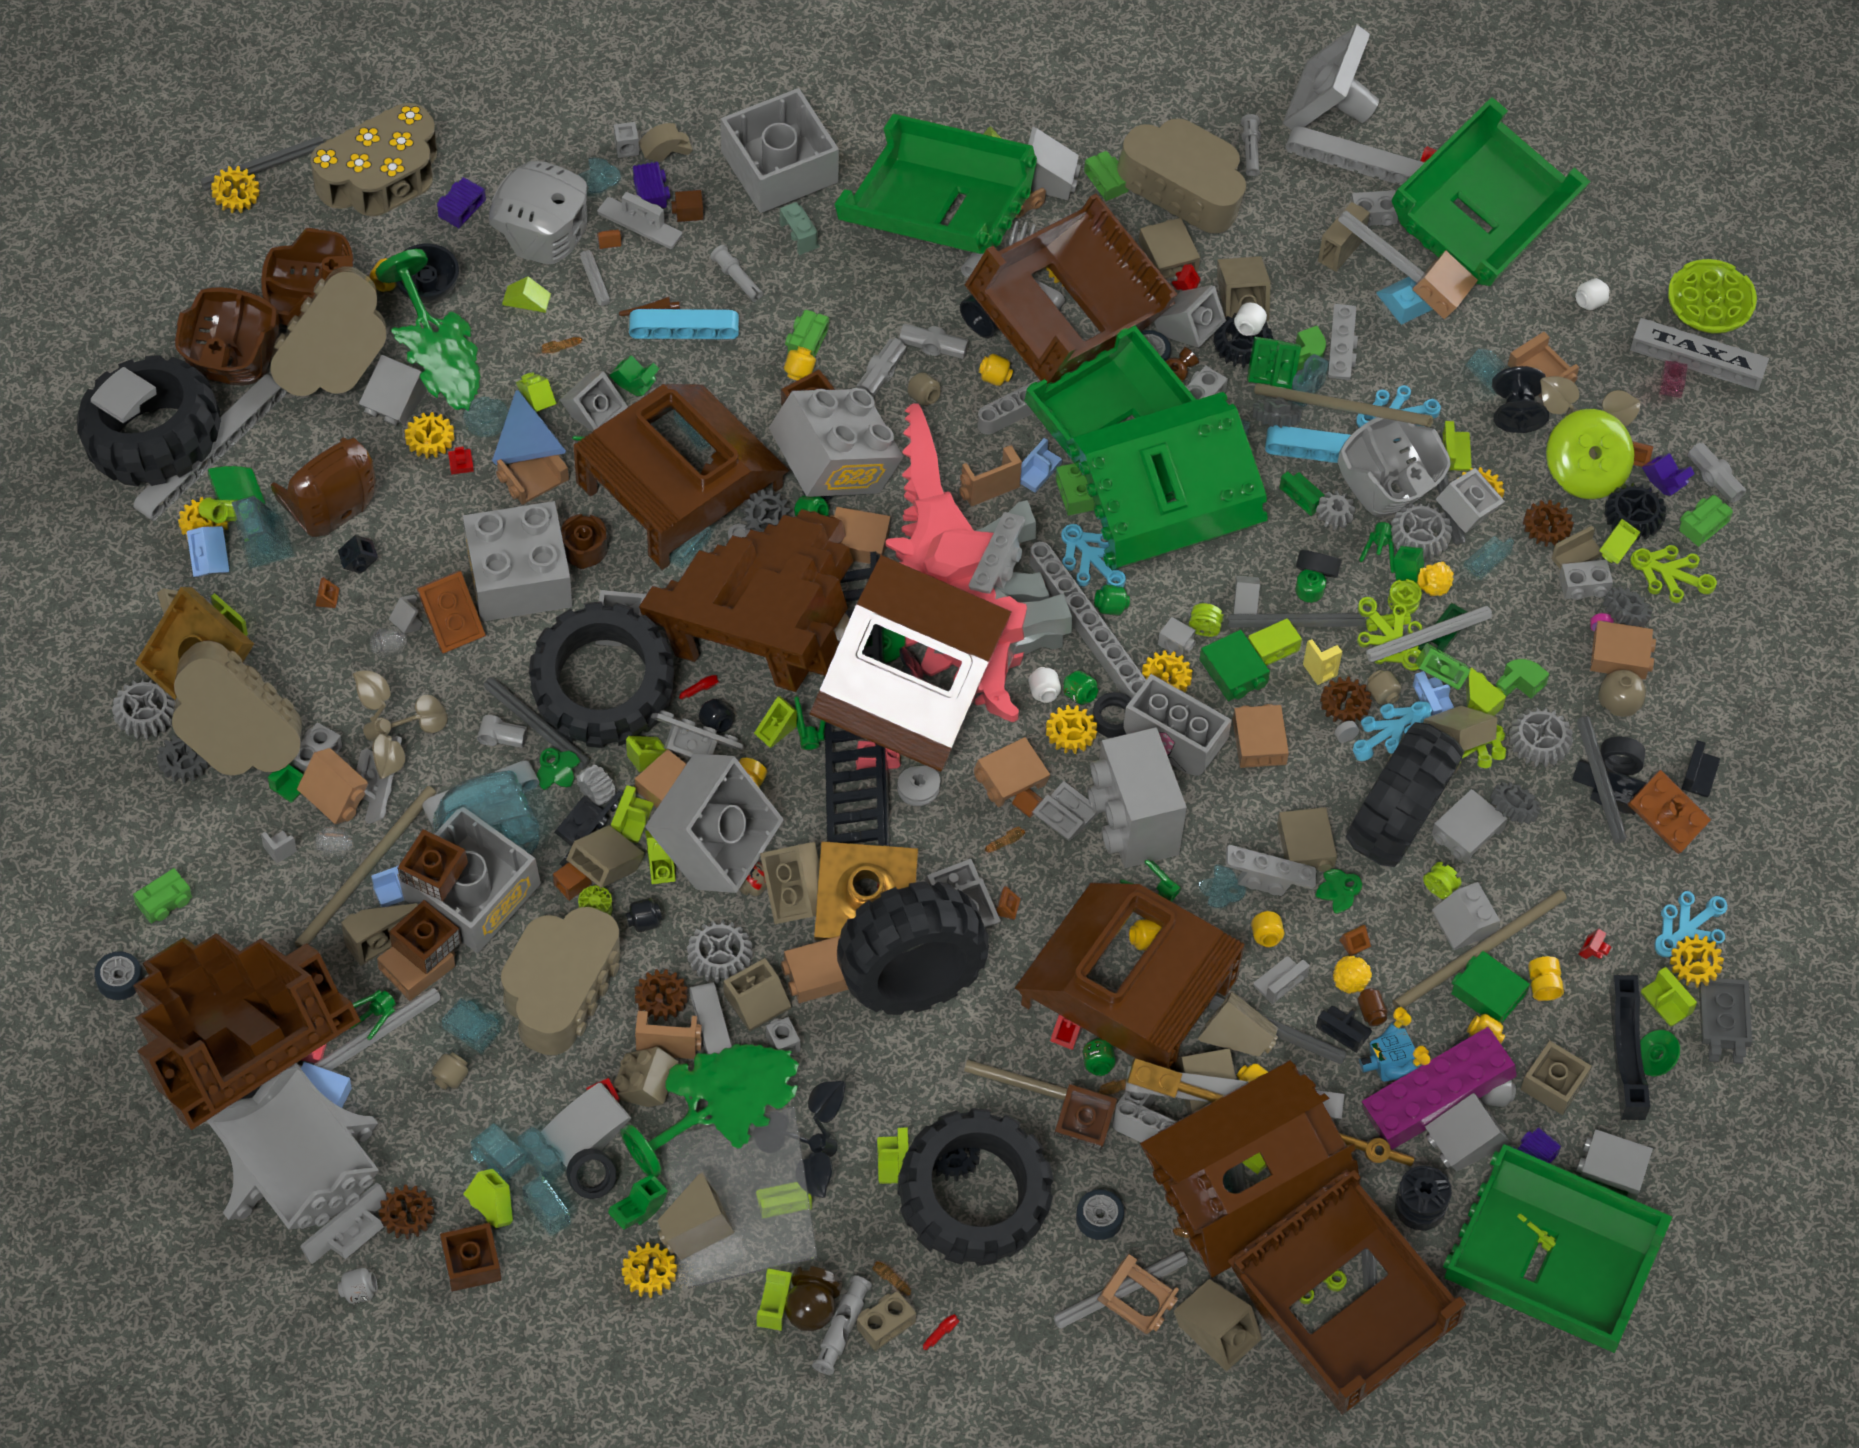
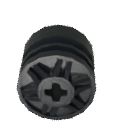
(977, 318)
(1423, 1198)

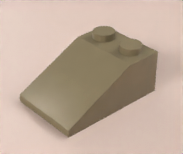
(792, 881)
(368, 930)

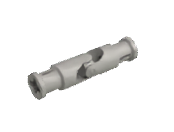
(837, 1334)

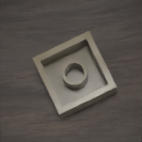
(1556, 1077)

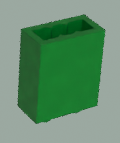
(1234, 665)
(1489, 987)

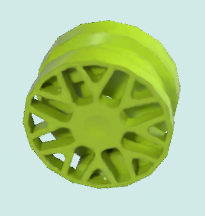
(1410, 590)
(1206, 618)
(1441, 880)
(596, 899)

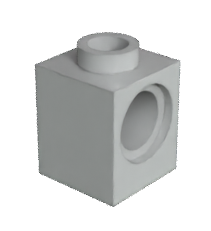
(626, 139)
(1177, 637)
(783, 1027)

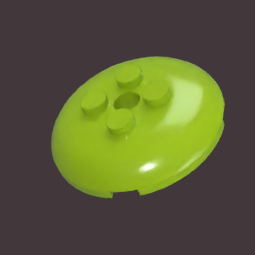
(1707, 281)
(1570, 458)

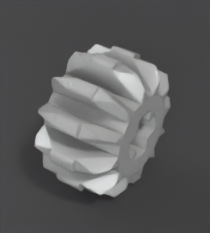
(1328, 509)
(596, 785)

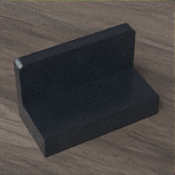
(1700, 771)

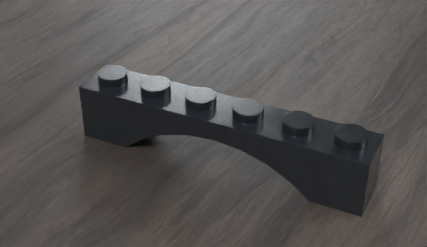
(1631, 1079)

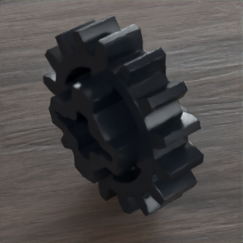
(957, 1164)

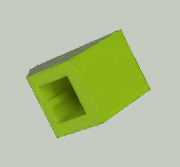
(536, 391)
(1619, 542)
(1482, 694)
(660, 863)
(491, 1197)

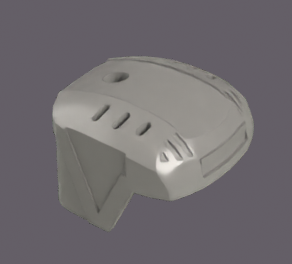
(533, 190)
(1373, 462)

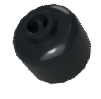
(716, 715)
(644, 915)

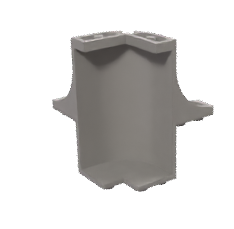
(294, 1152)

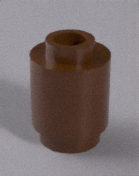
(1372, 1007)

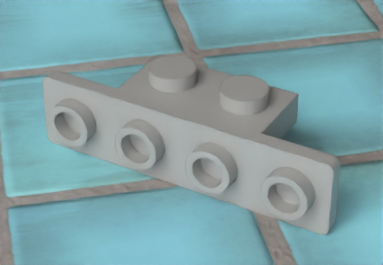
(641, 218)
(1342, 342)
(1000, 555)
(690, 740)
(377, 789)
(1268, 872)
(349, 1228)

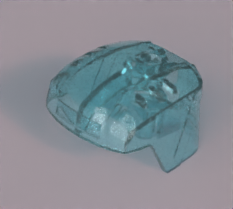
(498, 802)

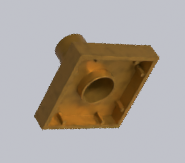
(185, 623)
(847, 863)

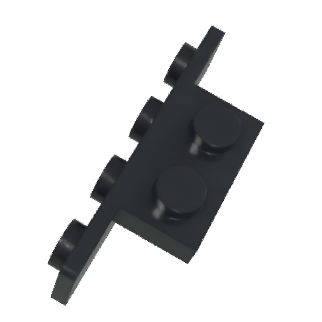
(1623, 786)
(584, 819)

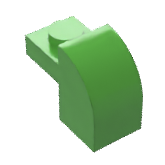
(1311, 343)
(1525, 676)

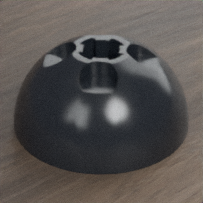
(437, 276)

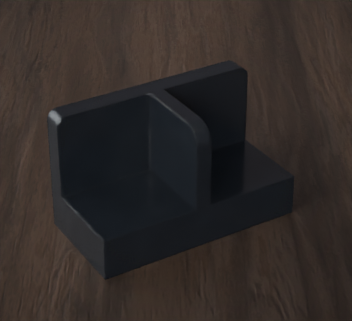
(1343, 1028)

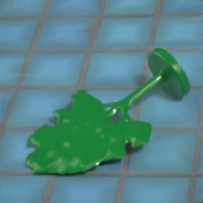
(443, 354)
(737, 1090)

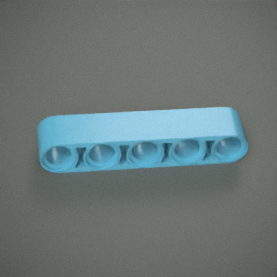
(683, 324)
(1304, 443)

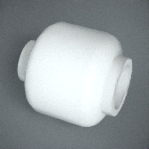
(1592, 294)
(1250, 319)
(1044, 684)

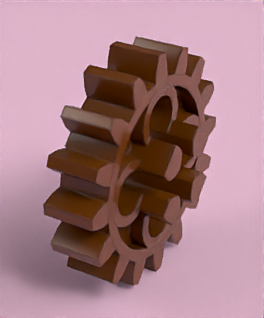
(1537, 516)
(1358, 697)
(648, 991)
(419, 1216)

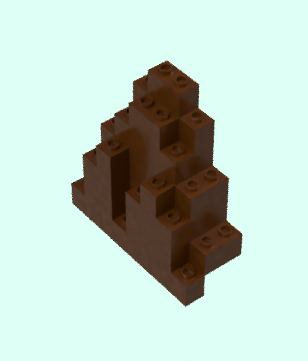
(763, 595)
(232, 1019)

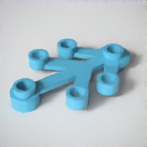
(1397, 403)
(1089, 554)
(1416, 713)
(1687, 927)

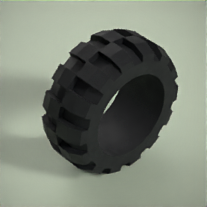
(165, 449)
(591, 625)
(1404, 794)
(899, 920)
(1011, 1145)

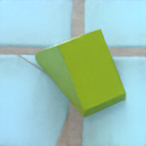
(527, 295)
(777, 722)
(643, 750)

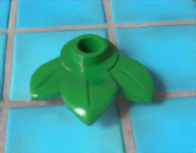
(557, 771)
(1336, 890)

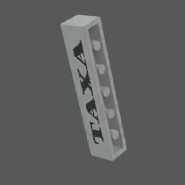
(1699, 353)

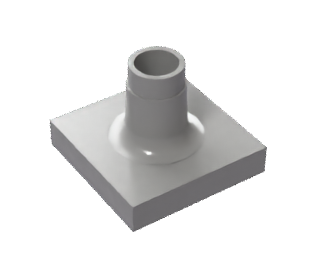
(1331, 82)

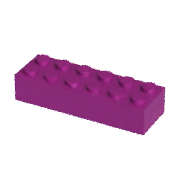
(1432, 1089)

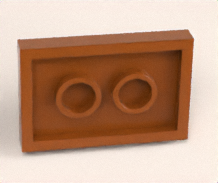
(450, 611)
(1669, 811)

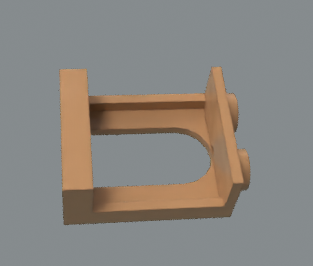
(1164, 1295)

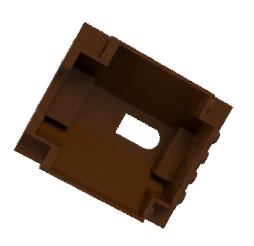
(1268, 1115)

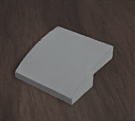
(123, 394)
(1065, 811)

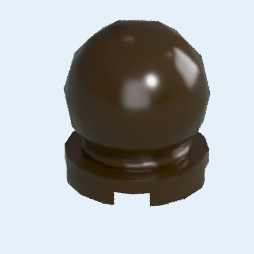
(811, 1299)

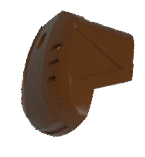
(312, 251)
(241, 329)
(329, 488)

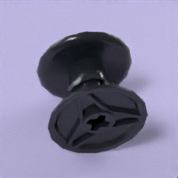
(1521, 411)

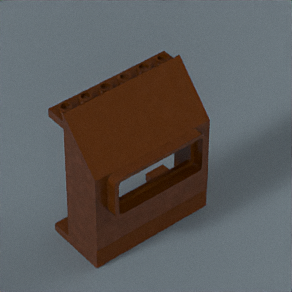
(1095, 265)
(659, 482)
(894, 705)
(1160, 994)
(1374, 1332)

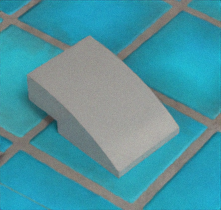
(965, 878)
(586, 1123)

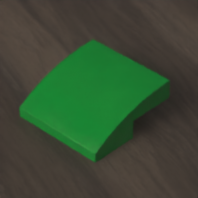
(1273, 362)
(234, 483)

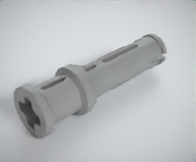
(1251, 138)
(731, 267)

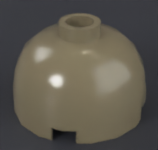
(1622, 693)

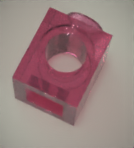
(1673, 379)

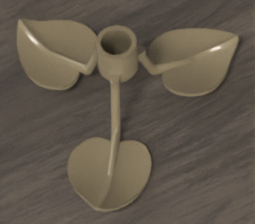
(1560, 393)
(389, 754)

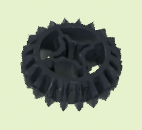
(1240, 347)
(1635, 509)

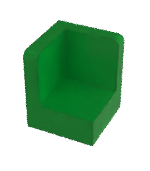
(1408, 563)
(286, 782)

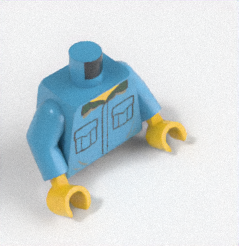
(1394, 1052)

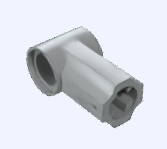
(496, 731)

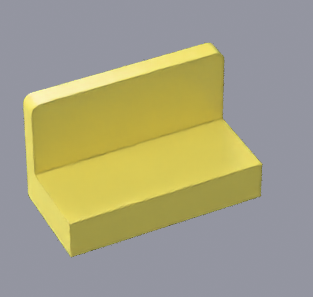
(1322, 665)

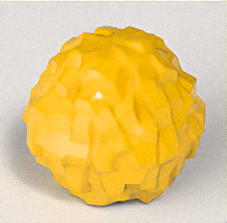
(1435, 579)
(1352, 974)

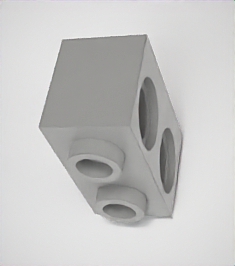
(1379, 206)
(1198, 385)
(1586, 577)
(310, 745)

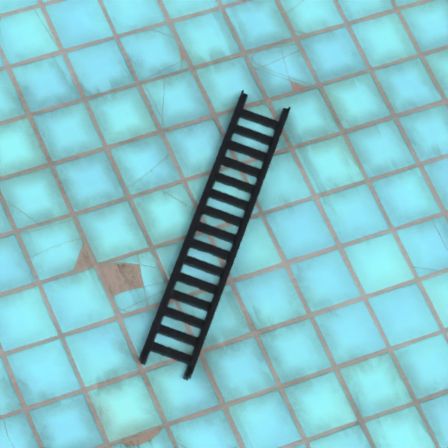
(879, 772)

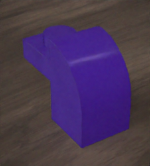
(1666, 475)

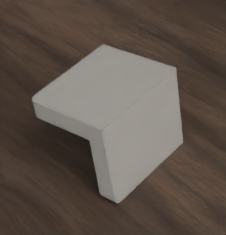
(405, 615)
(279, 846)

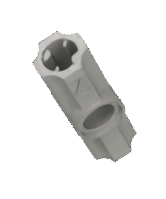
(934, 341)
(882, 366)
(1716, 472)

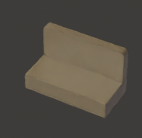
(1576, 548)

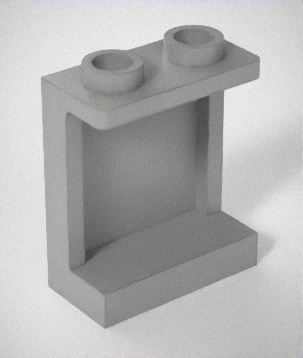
(1468, 826)
(1615, 1162)

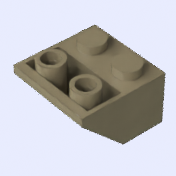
(756, 994)
(644, 1077)

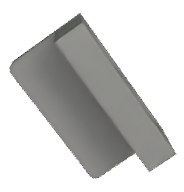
(1281, 979)

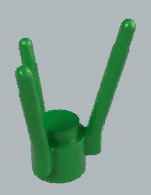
(1381, 536)
(808, 735)
(1166, 887)
(381, 1004)

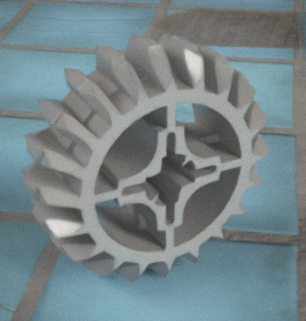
(1421, 524)
(146, 715)
(1549, 747)
(719, 939)

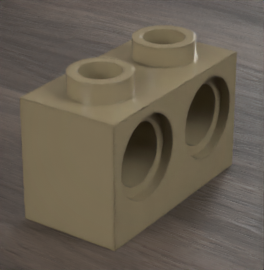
(890, 1324)

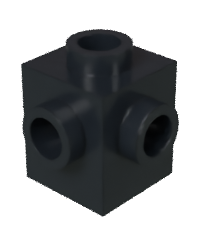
(357, 554)

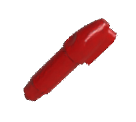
(703, 684)
(944, 1327)

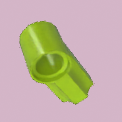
(217, 510)

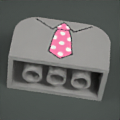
(1187, 727)

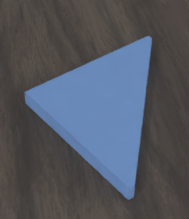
(525, 435)

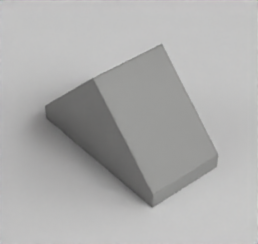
(1246, 595)

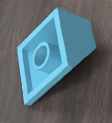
(1403, 300)

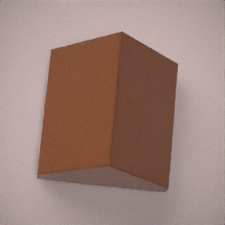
(609, 239)
(1642, 453)
(327, 594)
(1027, 801)
(1007, 904)
(1355, 940)

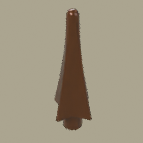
(660, 304)

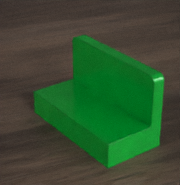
(1301, 491)

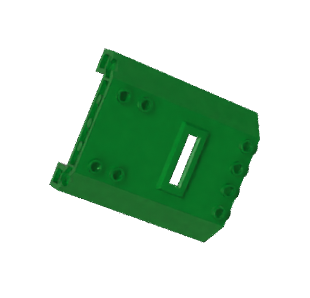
(926, 171)
(1499, 182)
(1108, 390)
(1207, 467)
(1598, 1255)

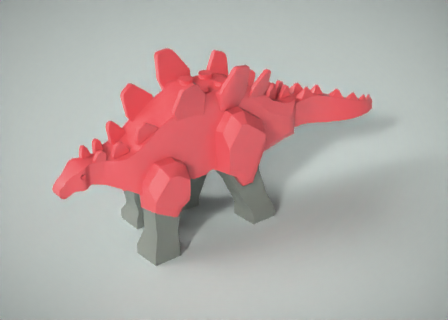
(951, 550)

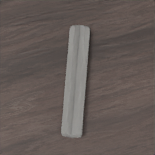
(594, 278)

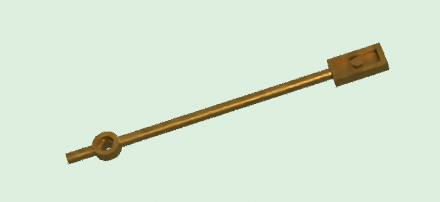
(1169, 1082)

